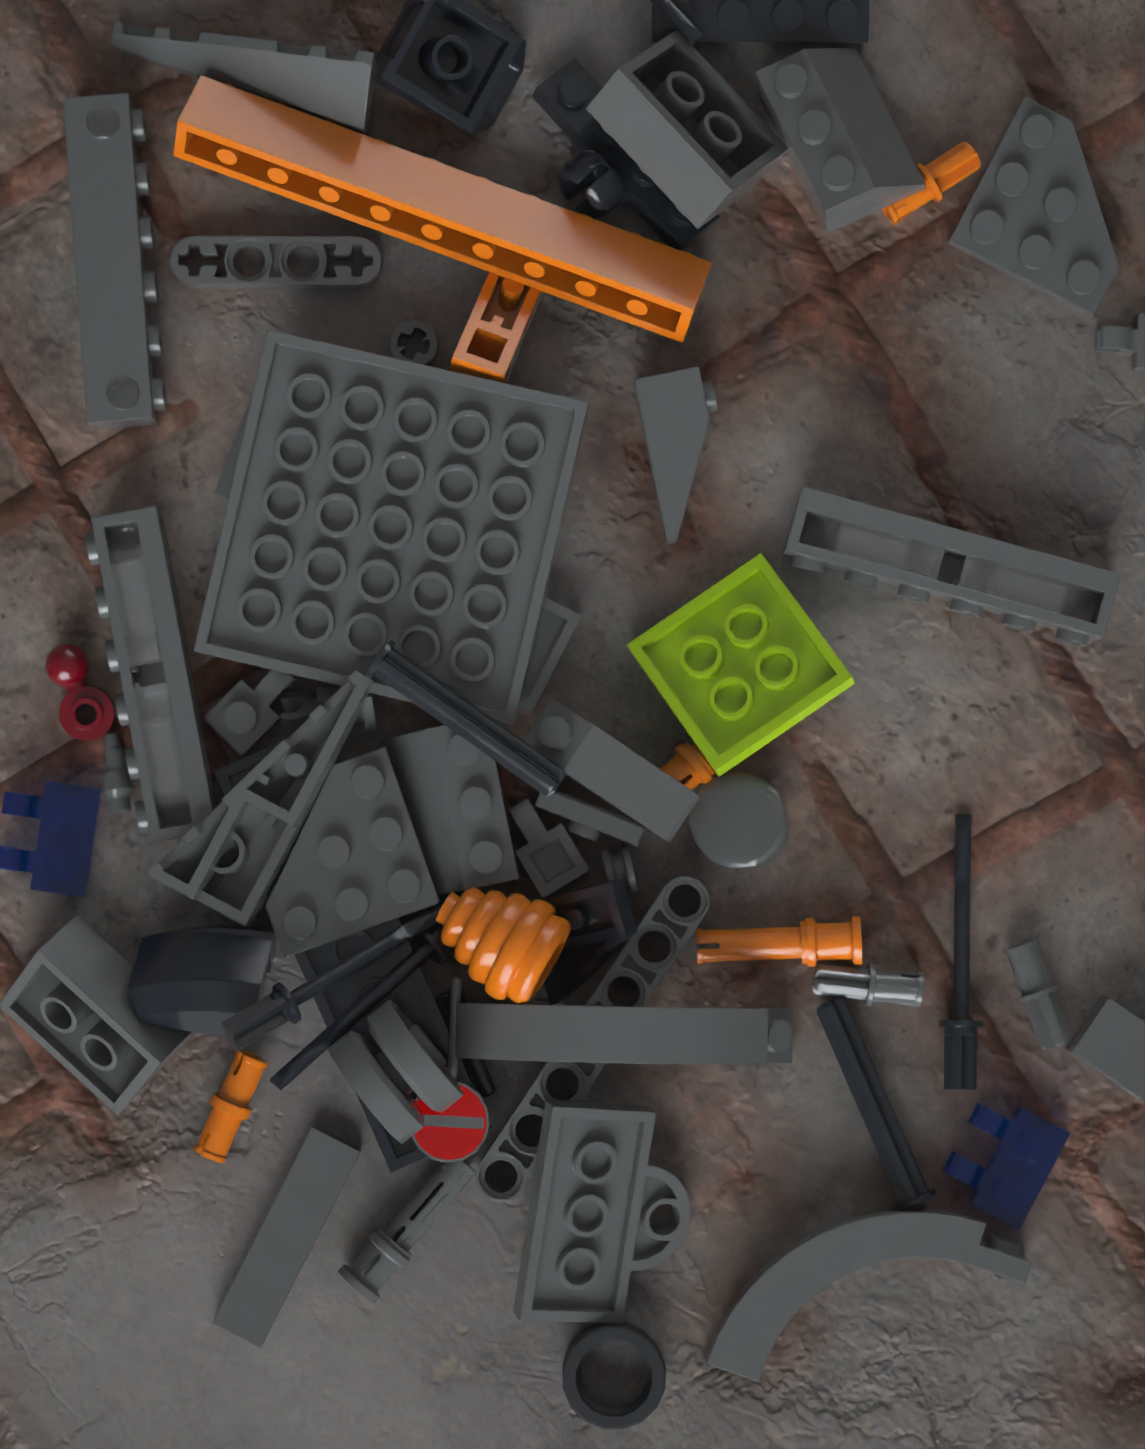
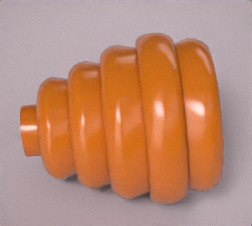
(504, 940)

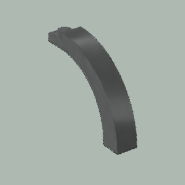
(624, 1034)
(836, 1249)

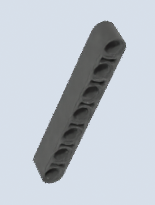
(628, 963)

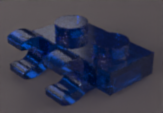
(64, 837)
(1016, 1167)

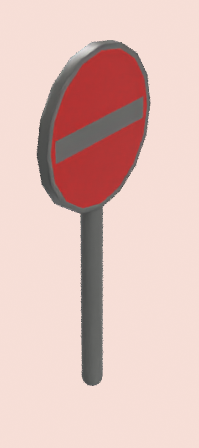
(463, 1125)

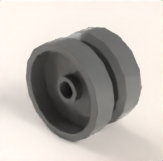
(402, 1066)

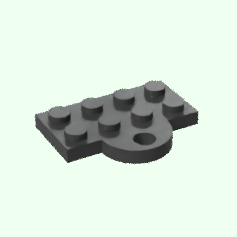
(594, 1213)

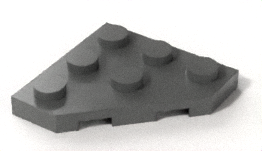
(1041, 213)
(352, 860)

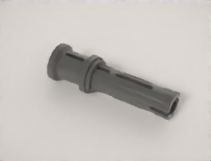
(388, 1250)

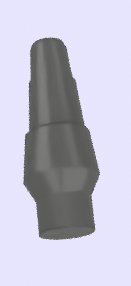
(116, 779)

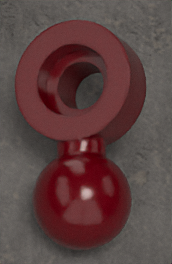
(68, 667)

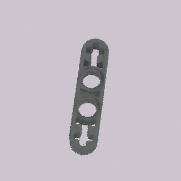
(276, 269)

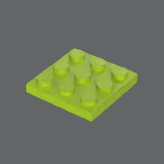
(740, 664)

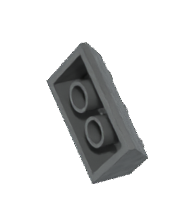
(837, 134)
(455, 808)
(81, 1012)

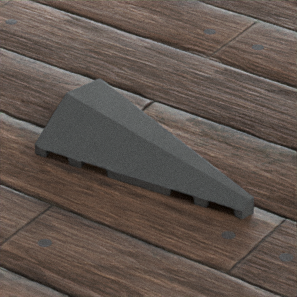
(300, 78)
(246, 839)

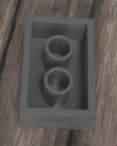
(686, 128)

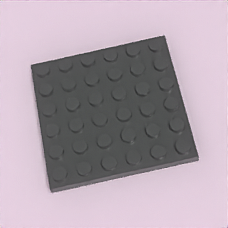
(386, 511)

